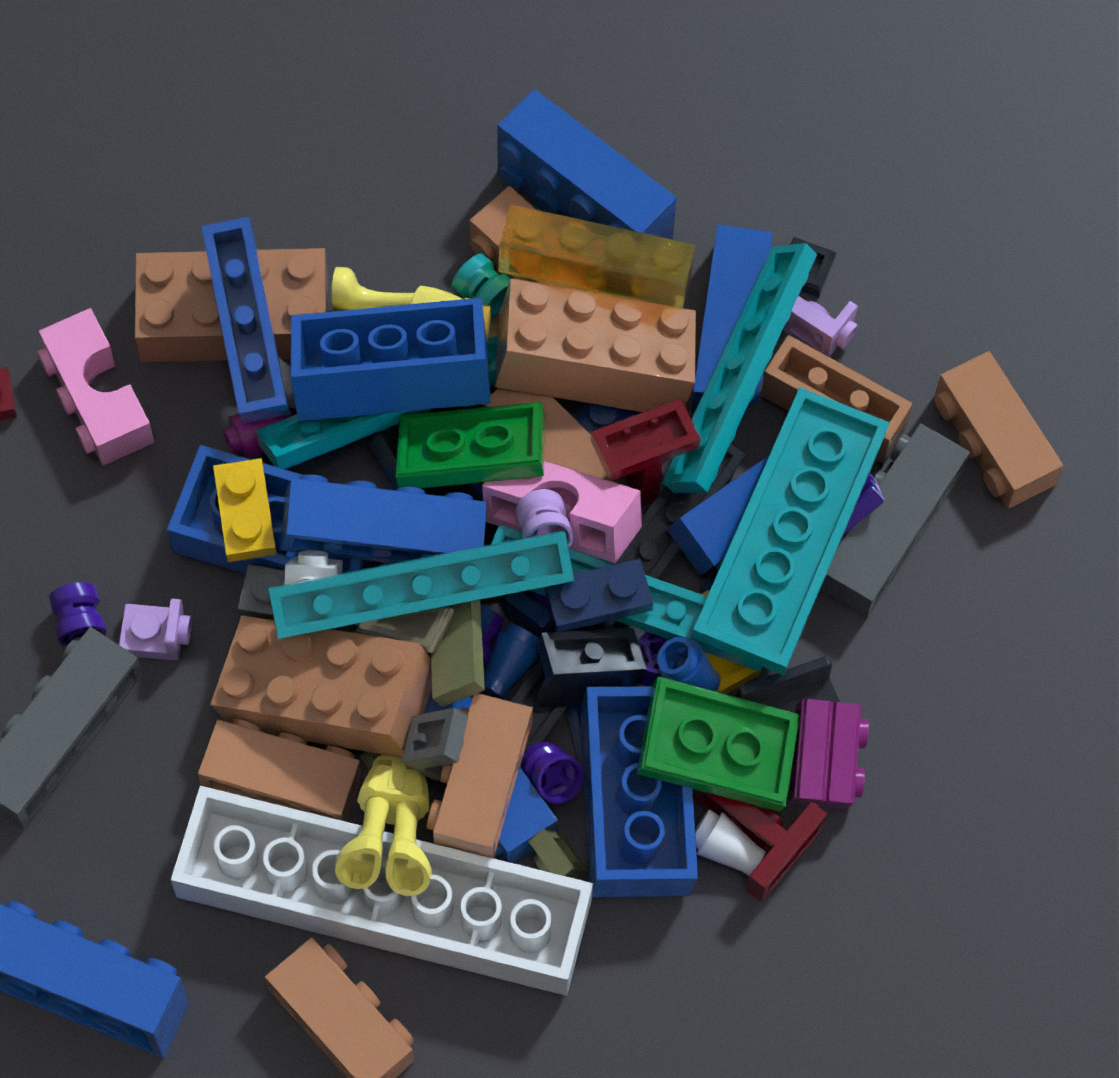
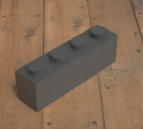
(880, 543)
(62, 722)

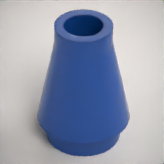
(510, 659)
(686, 663)

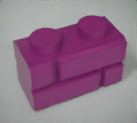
(827, 754)

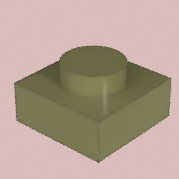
(556, 854)

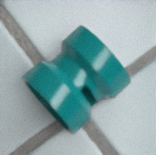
(480, 280)

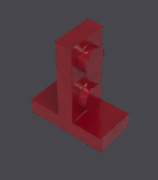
(642, 444)
(766, 832)

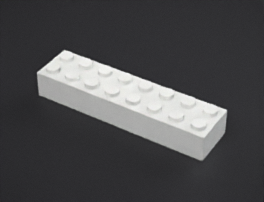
(470, 917)

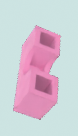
(110, 421)
(600, 511)

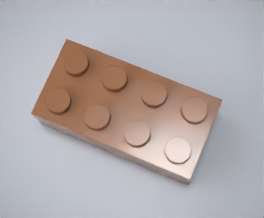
(179, 308)
(594, 347)
(325, 686)

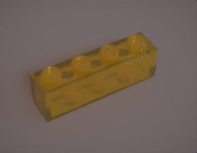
(595, 257)

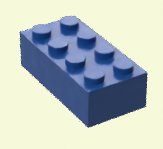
(577, 172)
(389, 359)
(197, 523)
(635, 824)
(89, 981)

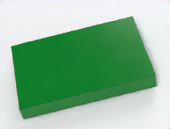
(471, 445)
(718, 744)

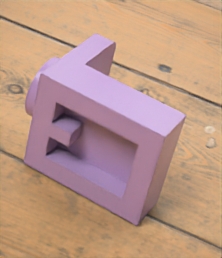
(815, 327)
(155, 630)

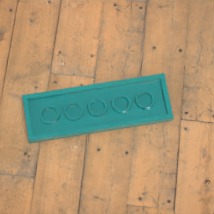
(790, 531)

